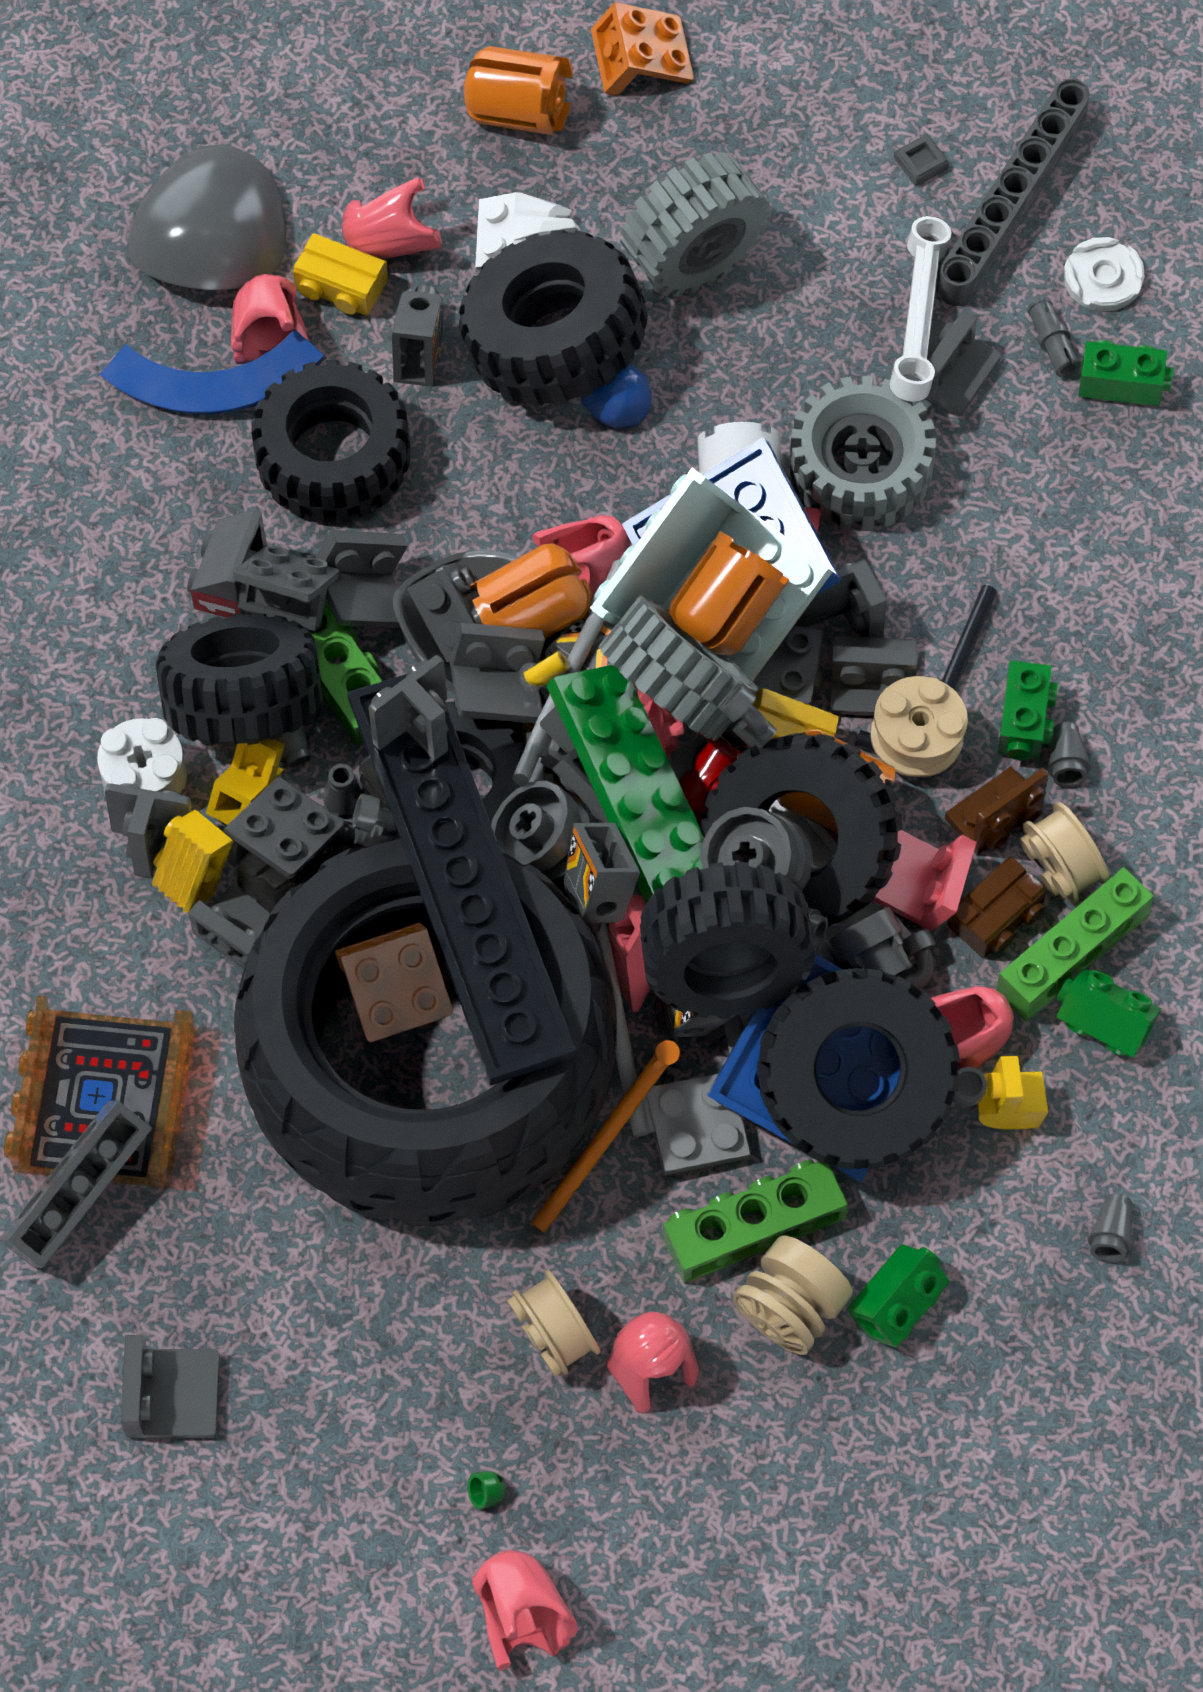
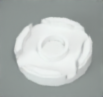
(1101, 285)

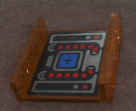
(83, 1063)

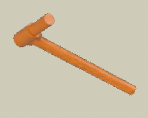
(664, 1054)

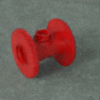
(704, 774)

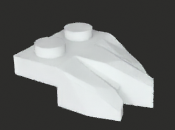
(512, 218)

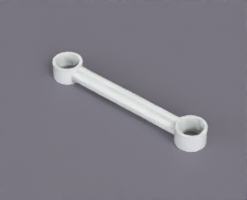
(920, 309)

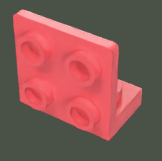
(927, 880)

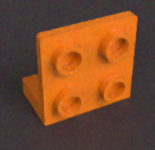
(639, 42)

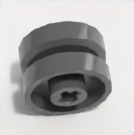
(538, 825)
(762, 840)

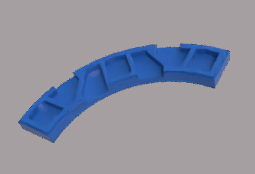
(208, 391)

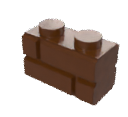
(998, 908)

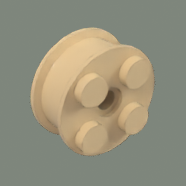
(919, 726)
(1064, 853)
(553, 1324)

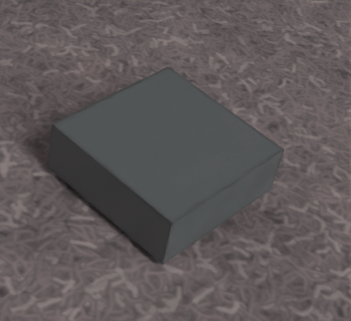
(921, 159)

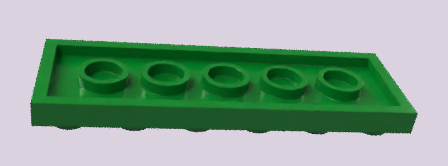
(629, 773)

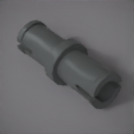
(1053, 337)

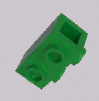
(1124, 373)
(1024, 710)
(1107, 1012)
(899, 1295)

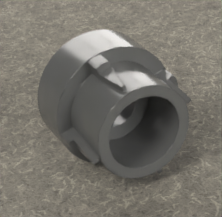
(871, 945)

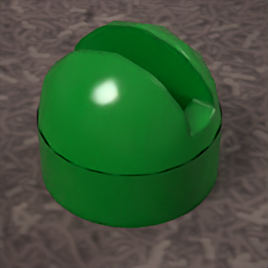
(486, 1489)

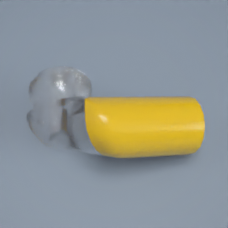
(536, 676)

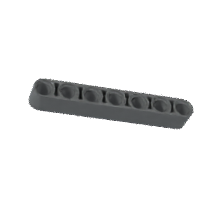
(1008, 206)

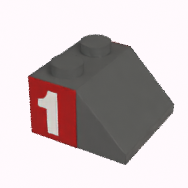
(223, 551)

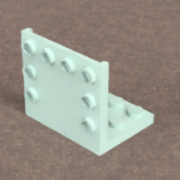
(677, 541)

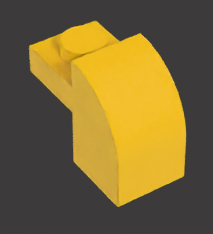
(249, 775)
(1013, 1097)

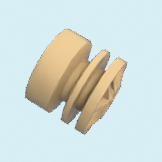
(793, 1294)

